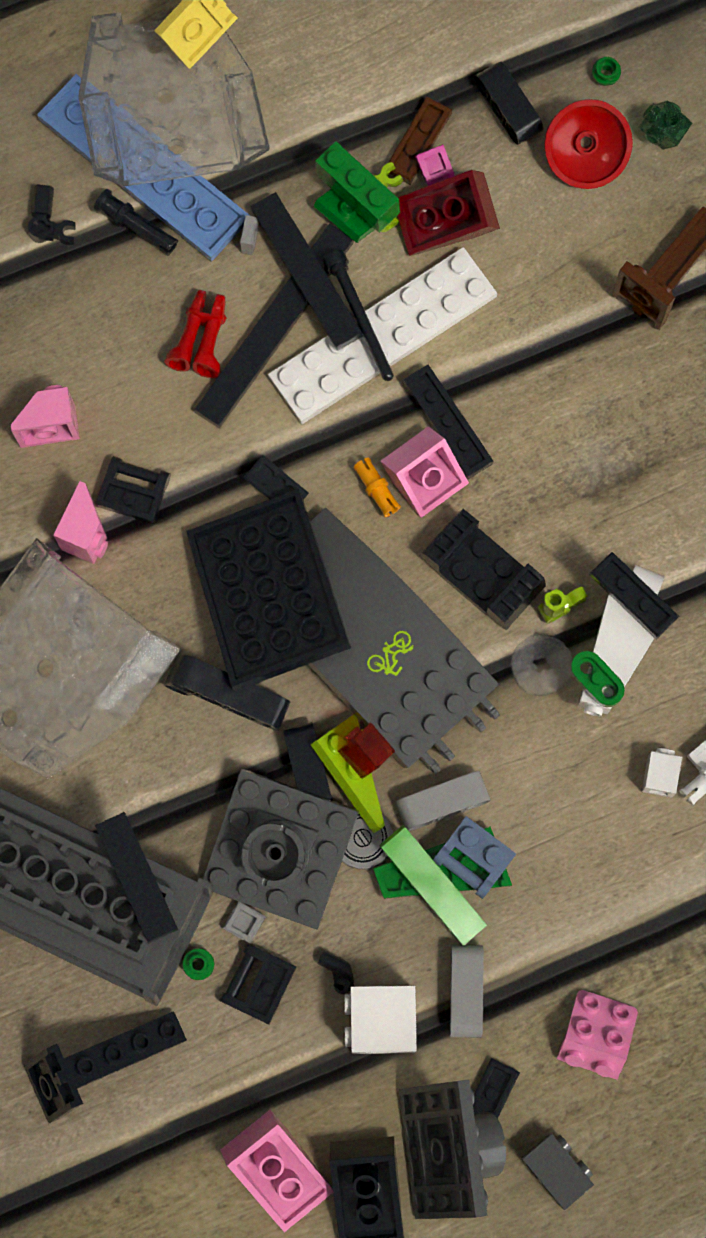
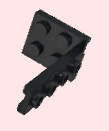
(58, 1078)

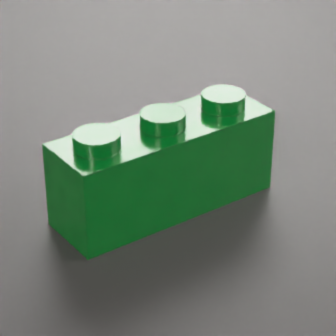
(357, 186)

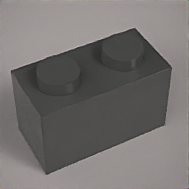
(558, 1171)

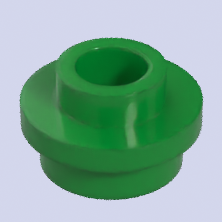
(606, 63)
(208, 967)

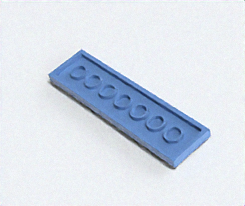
(184, 204)

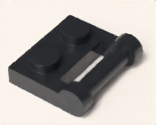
(130, 498)
(267, 988)

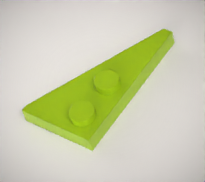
(359, 791)

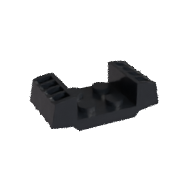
(483, 570)

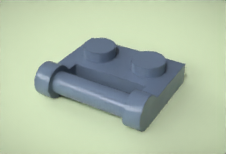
(481, 849)

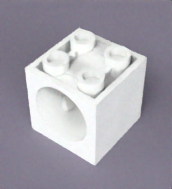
(381, 1019)

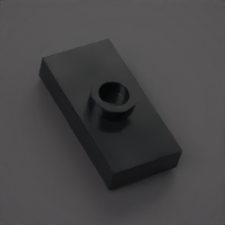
(271, 480)

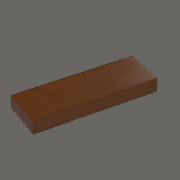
(419, 138)

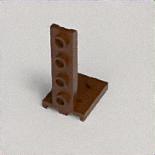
(652, 291)

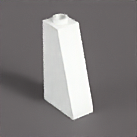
(621, 645)

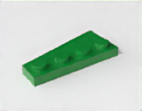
(395, 885)

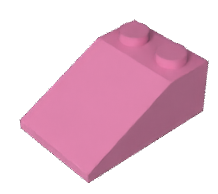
(276, 1170)

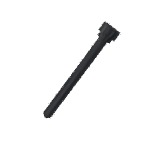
(337, 264)

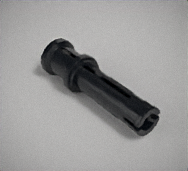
(124, 215)

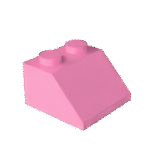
(47, 418)
(425, 471)
(81, 528)

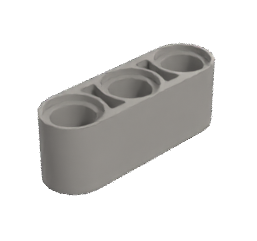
(443, 801)
(466, 991)

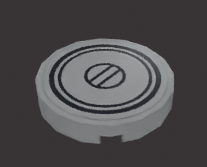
(363, 847)

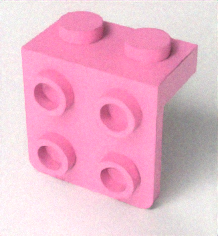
(598, 1034)

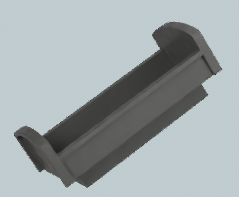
(70, 902)

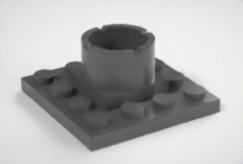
(305, 829)
(449, 1150)

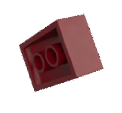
(447, 213)

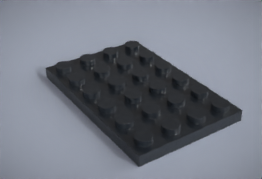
(267, 590)

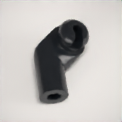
(341, 972)

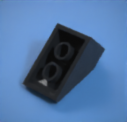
(366, 1188)

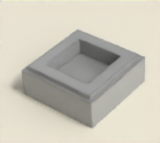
(249, 235)
(244, 922)

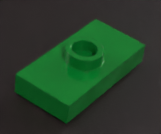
(343, 216)

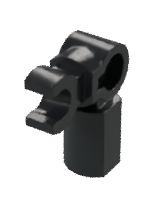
(40, 227)

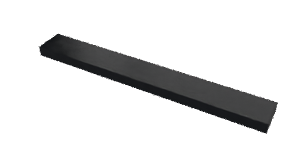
(264, 338)

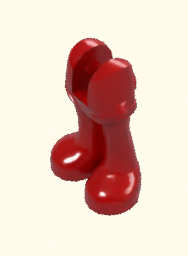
(204, 363)

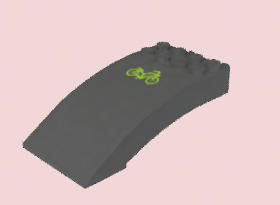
(403, 661)

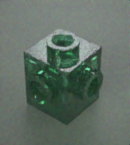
(664, 124)

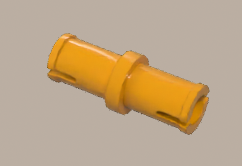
(376, 487)

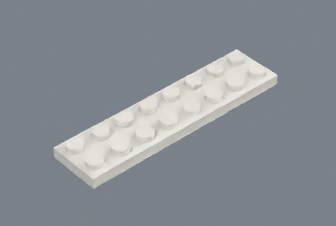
(401, 324)

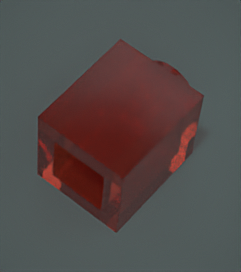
(365, 749)

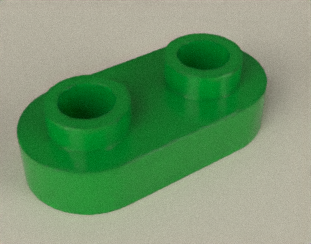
(599, 678)

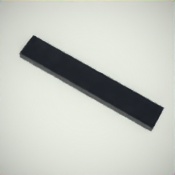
(306, 271)

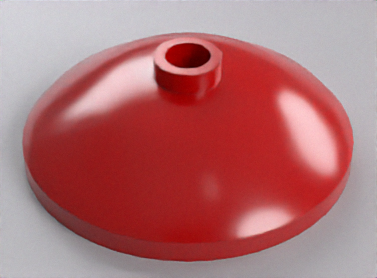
(608, 147)

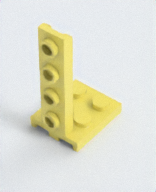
(195, 28)

